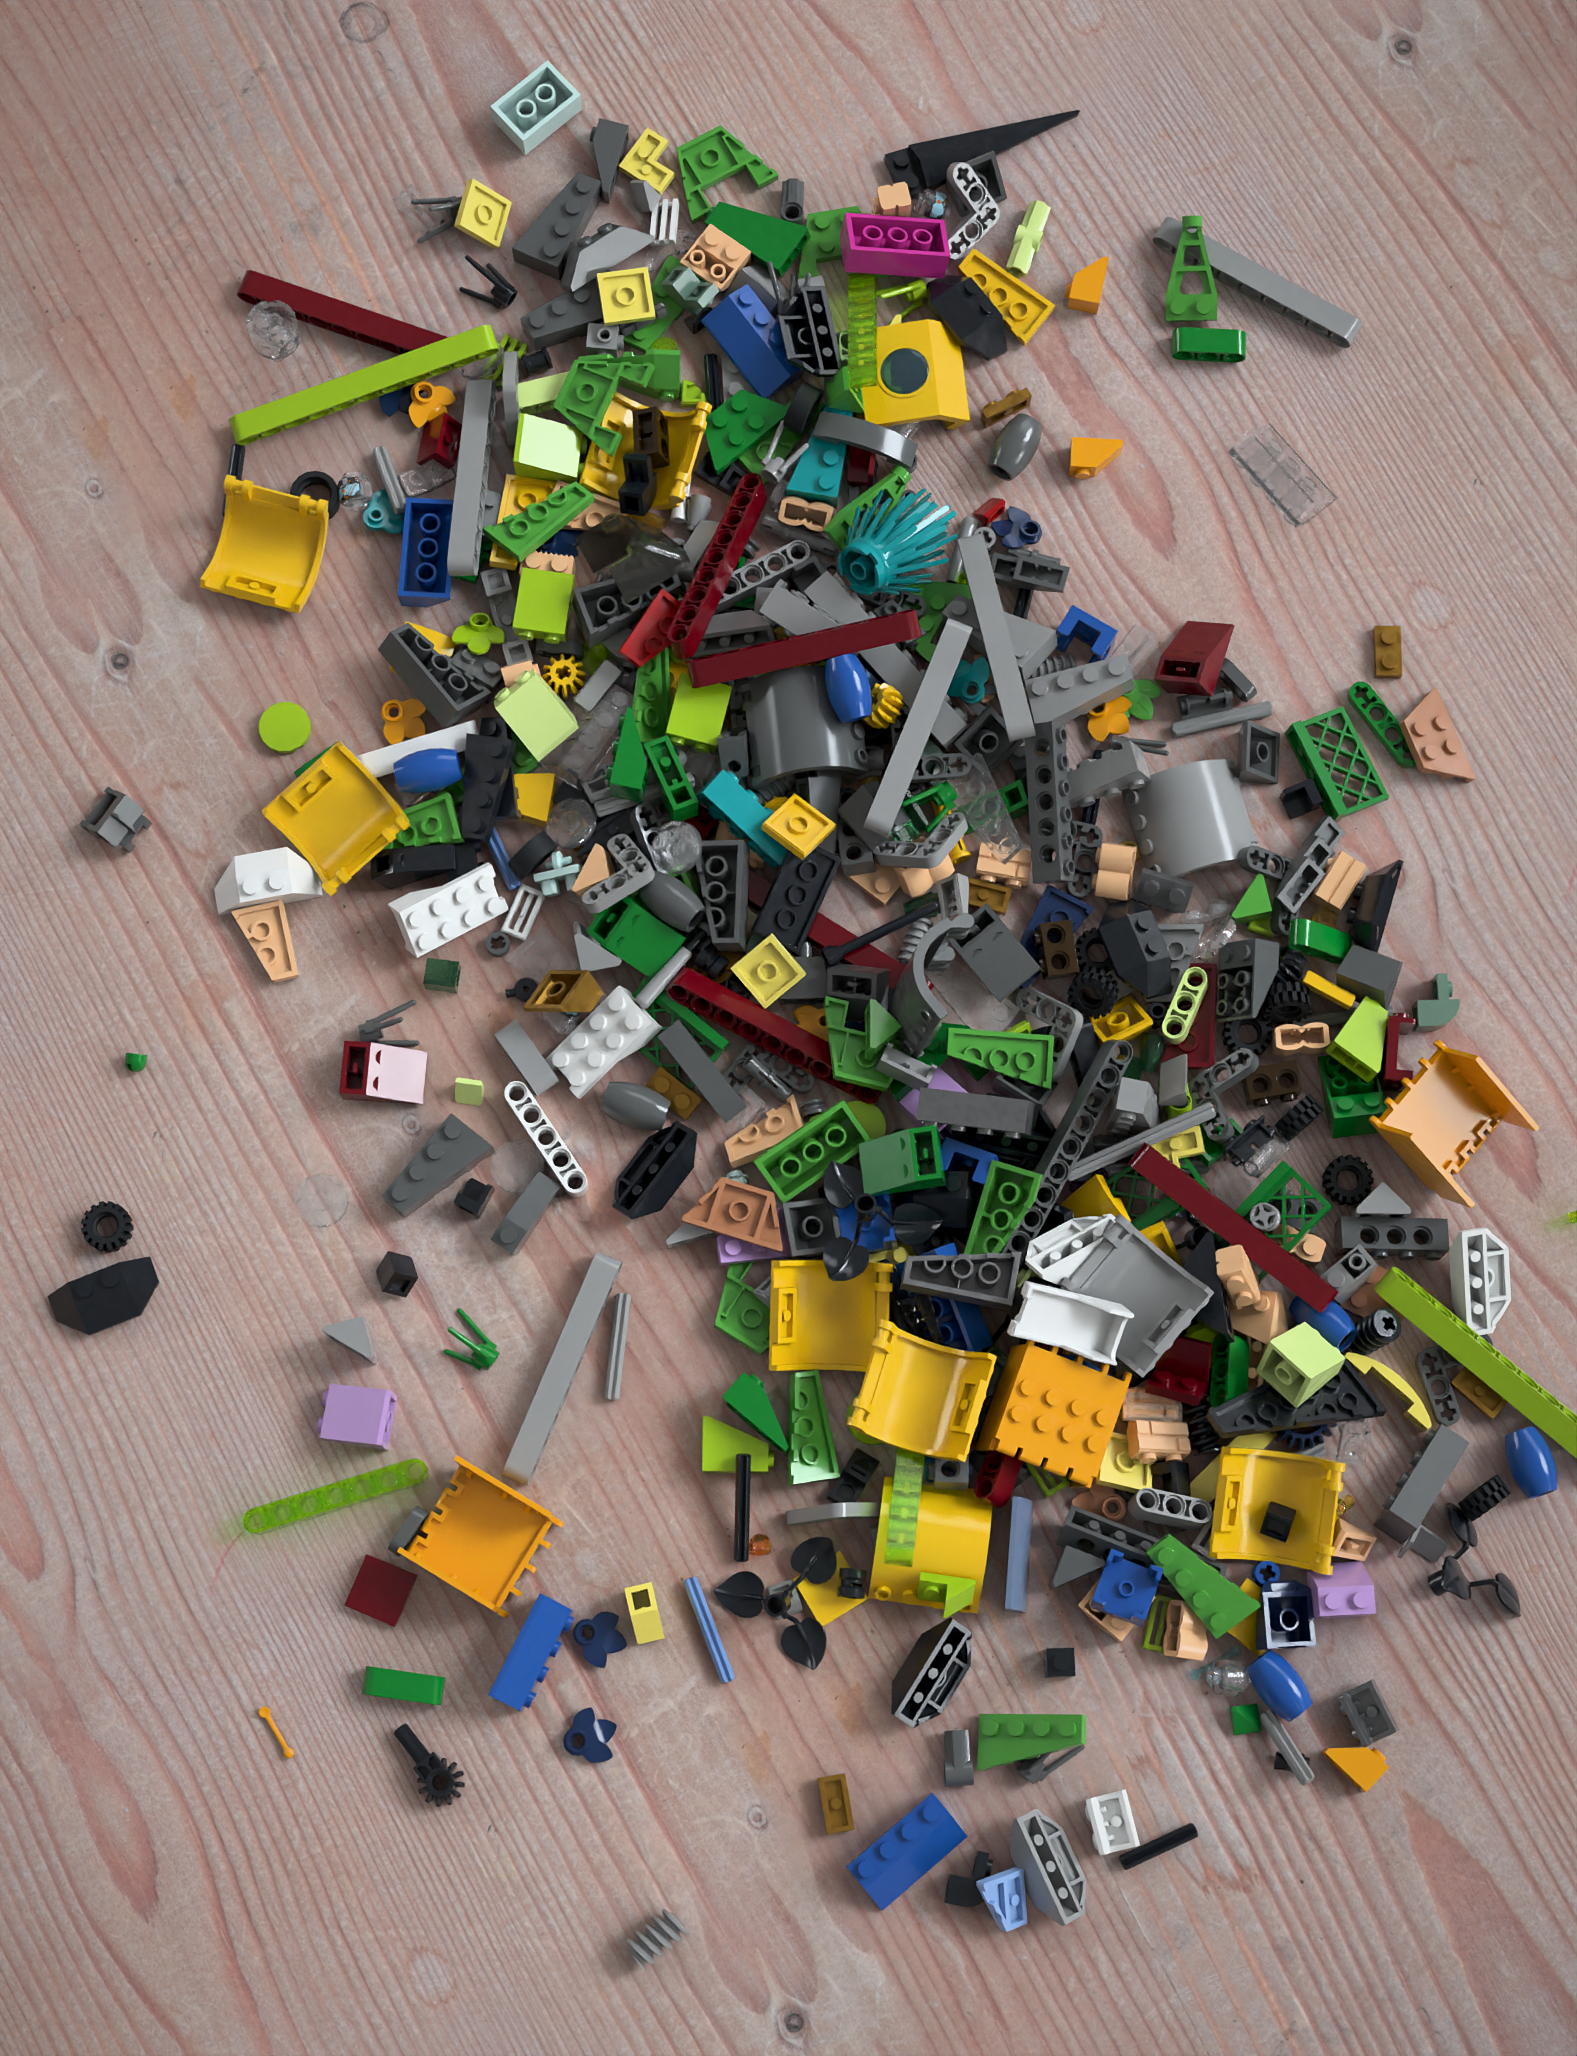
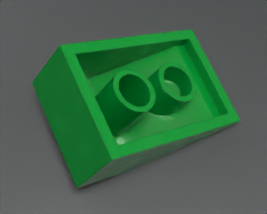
(752, 1405)

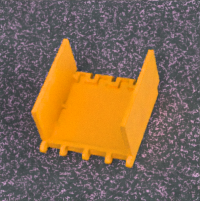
(1445, 1116)
(1054, 1412)
(481, 1536)

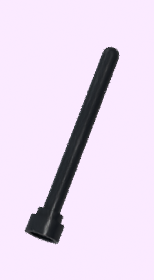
(833, 954)

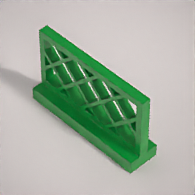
(1315, 766)
(690, 1021)
(1267, 1192)
(1160, 1212)

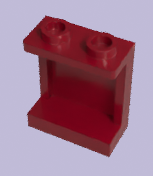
(1389, 1075)

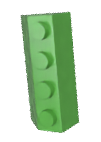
(809, 1150)

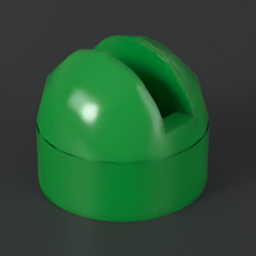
(135, 1062)

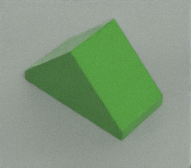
(841, 396)
(1254, 904)
(879, 1029)

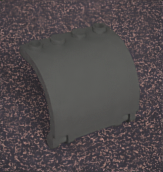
(797, 728)
(912, 999)

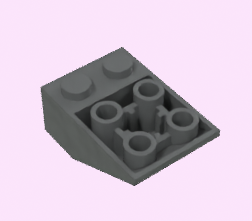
(995, 954)
(1244, 978)

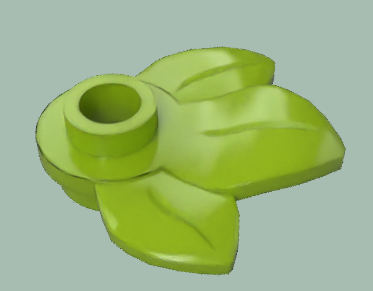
(478, 634)

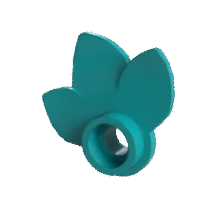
(383, 509)
(967, 677)

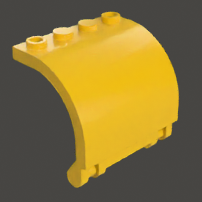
(685, 430)
(268, 546)
(337, 816)
(824, 1320)
(921, 1394)
(1247, 1486)
(948, 1542)

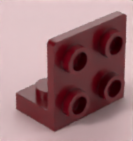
(1182, 1371)

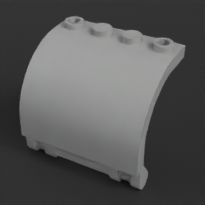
(1190, 817)
(1146, 1282)

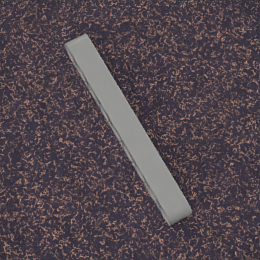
(1264, 286)
(472, 478)
(996, 637)
(917, 728)
(562, 1368)

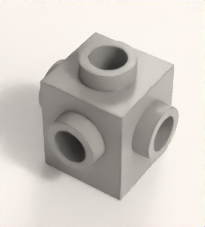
(604, 339)

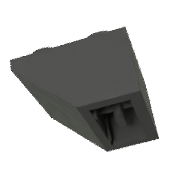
(858, 986)

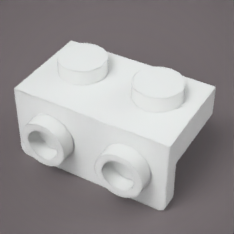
(1111, 1822)

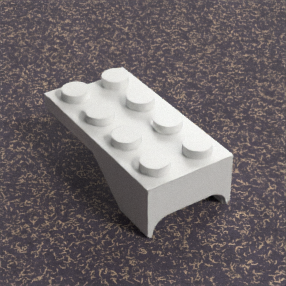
(445, 912)
(602, 1040)
(1070, 1321)

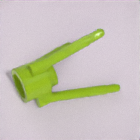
(912, 292)

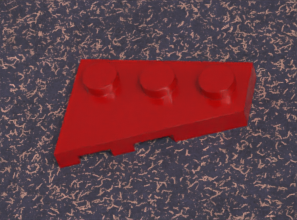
(650, 632)

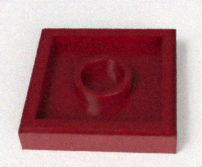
(381, 1590)

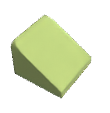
(469, 1091)

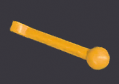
(265, 1713)

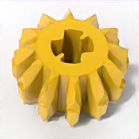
(563, 667)
(885, 706)

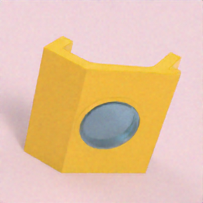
(917, 377)

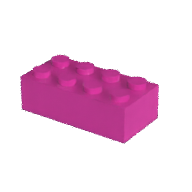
(894, 245)

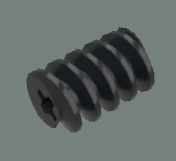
(1376, 1331)
(1203, 1430)

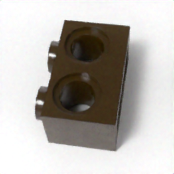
(651, 436)
(1063, 949)
(1269, 1076)

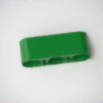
(1209, 344)
(1319, 940)
(1228, 1370)
(403, 1685)

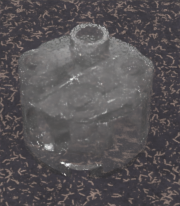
(273, 330)

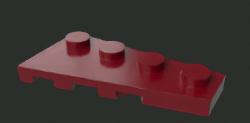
(1201, 1037)

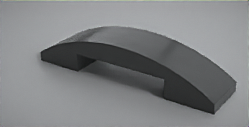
(866, 436)

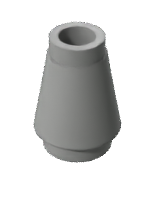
(697, 509)

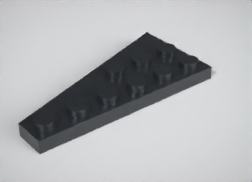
(1266, 1410)

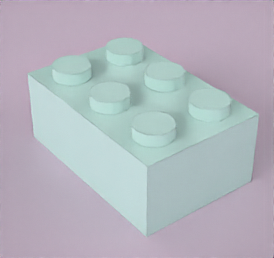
(536, 107)

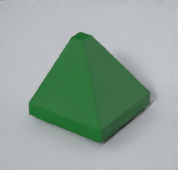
(1245, 1719)

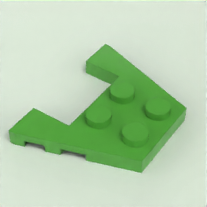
(713, 159)
(824, 240)
(589, 393)
(937, 598)
(848, 1050)
(742, 1313)

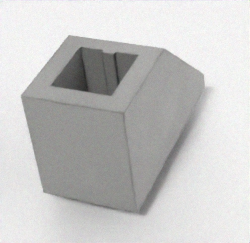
(1350, 1273)

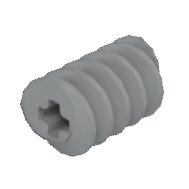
(655, 1938)

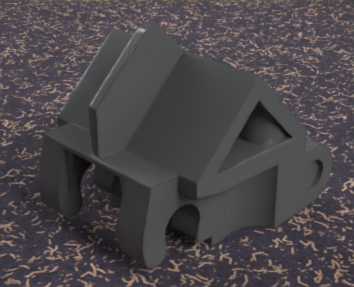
(119, 822)

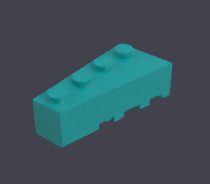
(820, 469)
(742, 813)

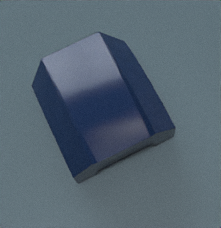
(1285, 1616)

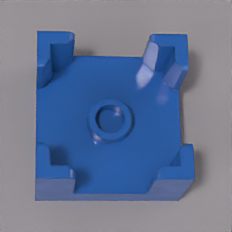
(1088, 630)
(958, 1154)
(874, 1235)
(1126, 1589)

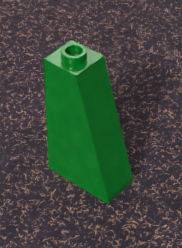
(761, 234)

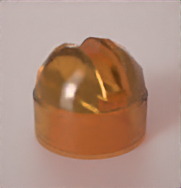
(760, 1545)

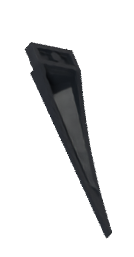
(926, 163)

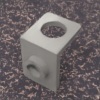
(1425, 1543)

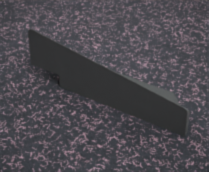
(822, 792)

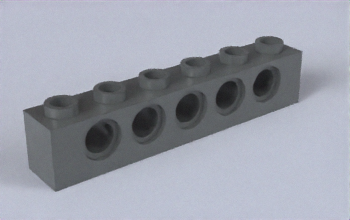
(1041, 816)
(1099, 1535)

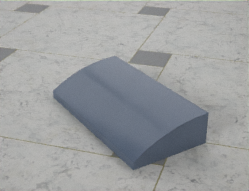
(1019, 1555)

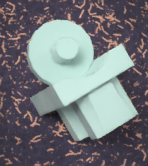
(550, 878)

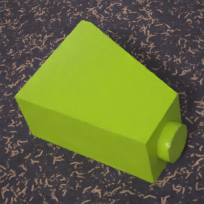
(1361, 1040)
(724, 1442)

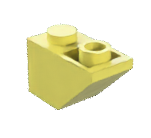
(644, 1613)

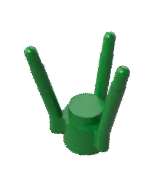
(941, 794)
(484, 1354)

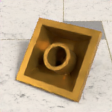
(565, 992)

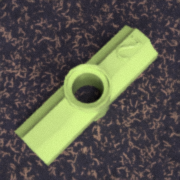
(1028, 239)

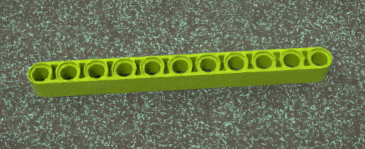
(363, 385)
(1480, 1357)

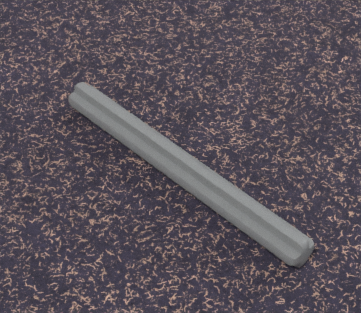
(1150, 1136)

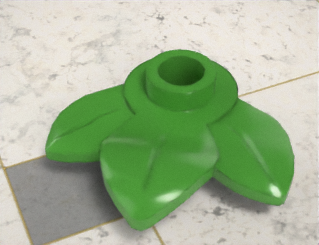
(1141, 699)

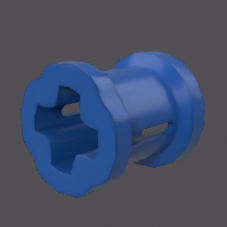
(1272, 1569)

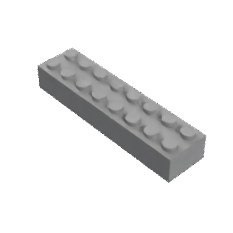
(886, 661)

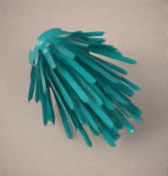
(894, 546)

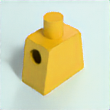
(535, 797)

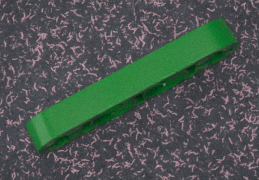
(1379, 727)

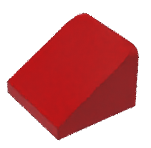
(990, 511)

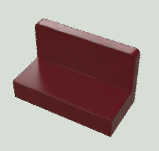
(440, 441)
(861, 467)

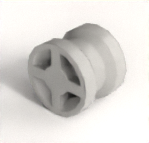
(1260, 1215)

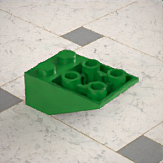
(629, 773)
(636, 935)
(1349, 1099)
(902, 1161)

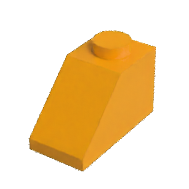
(1087, 287)
(1092, 455)
(1359, 1765)

